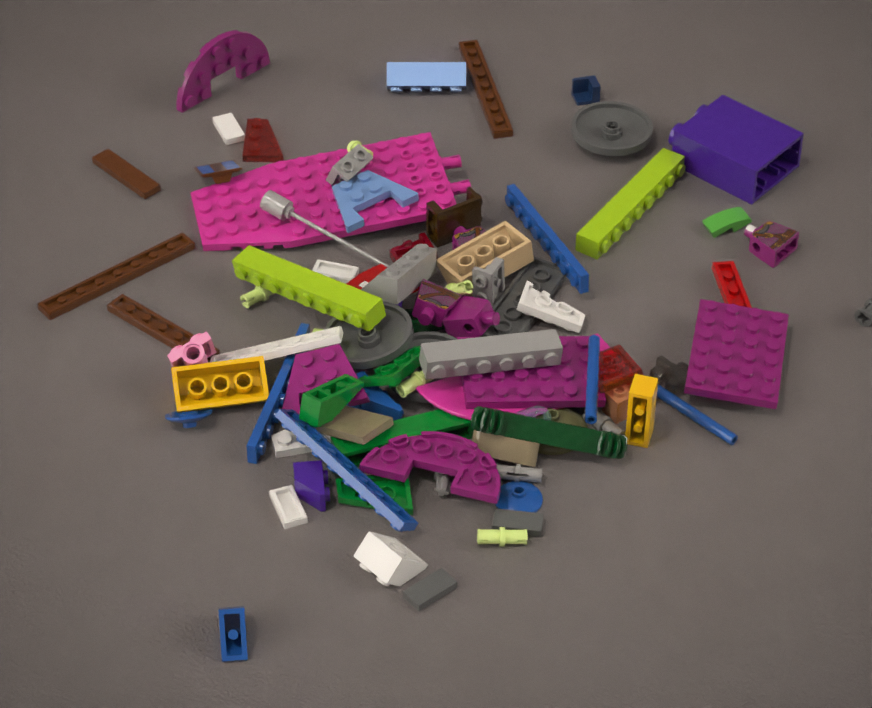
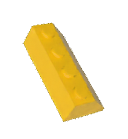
(219, 384)

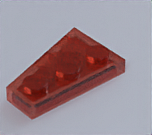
(260, 142)
(616, 368)

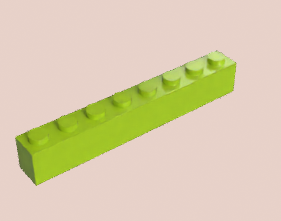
(630, 203)
(309, 288)

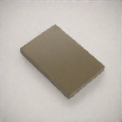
(356, 425)

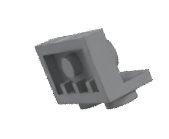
(349, 165)
(489, 282)

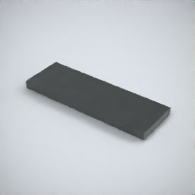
(543, 276)

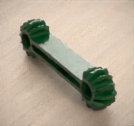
(549, 432)

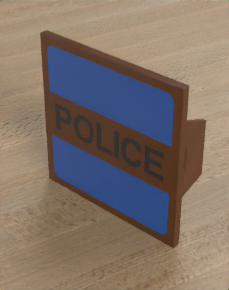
(220, 172)

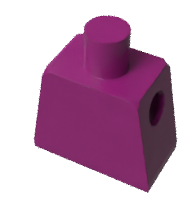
(470, 317)

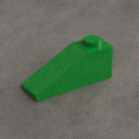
(327, 400)

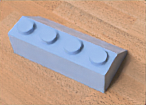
(426, 76)

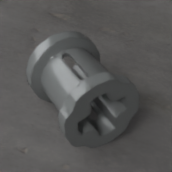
(864, 315)

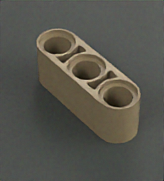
(507, 448)

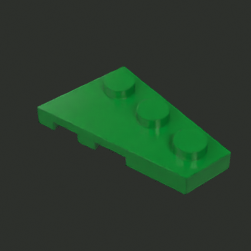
(394, 373)
(397, 490)

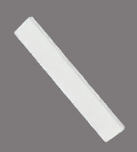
(286, 346)

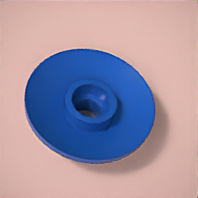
(188, 418)
(520, 497)

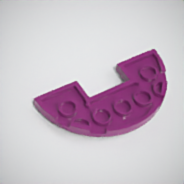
(217, 56)
(439, 452)

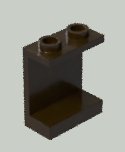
(443, 222)

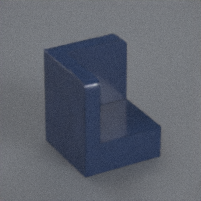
(585, 90)

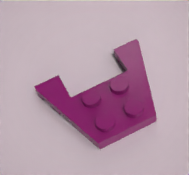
(316, 368)

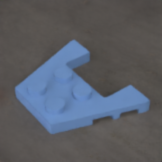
(364, 191)

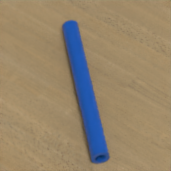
(592, 379)
(697, 416)

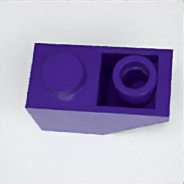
(309, 483)

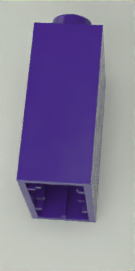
(737, 148)

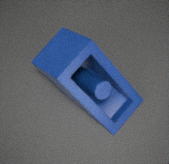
(233, 633)

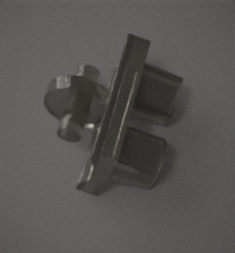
(671, 374)

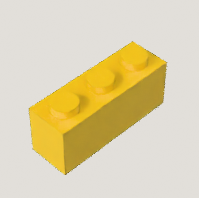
(641, 410)

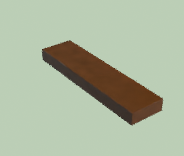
(126, 173)

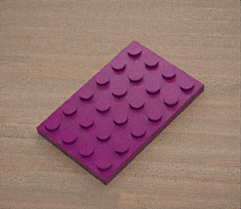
(737, 354)
(543, 386)

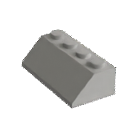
(404, 274)

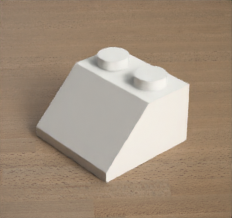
(388, 559)

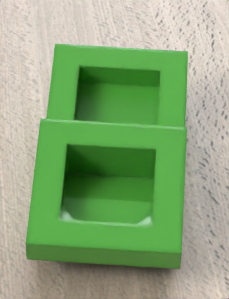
(722, 221)

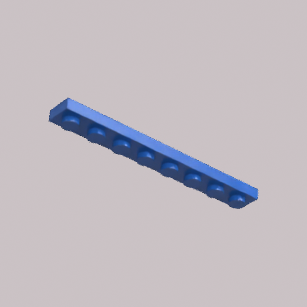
(547, 238)
(264, 427)
(351, 474)

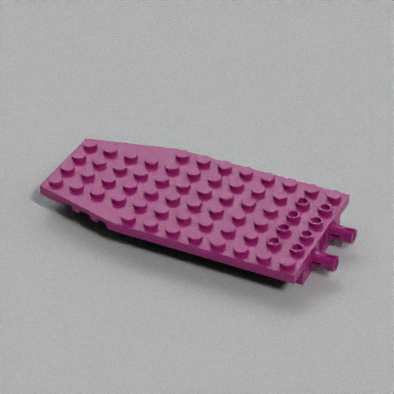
(232, 215)

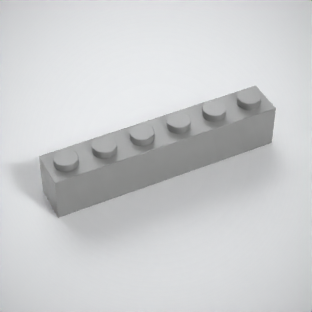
(490, 354)

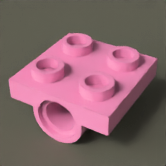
(194, 352)

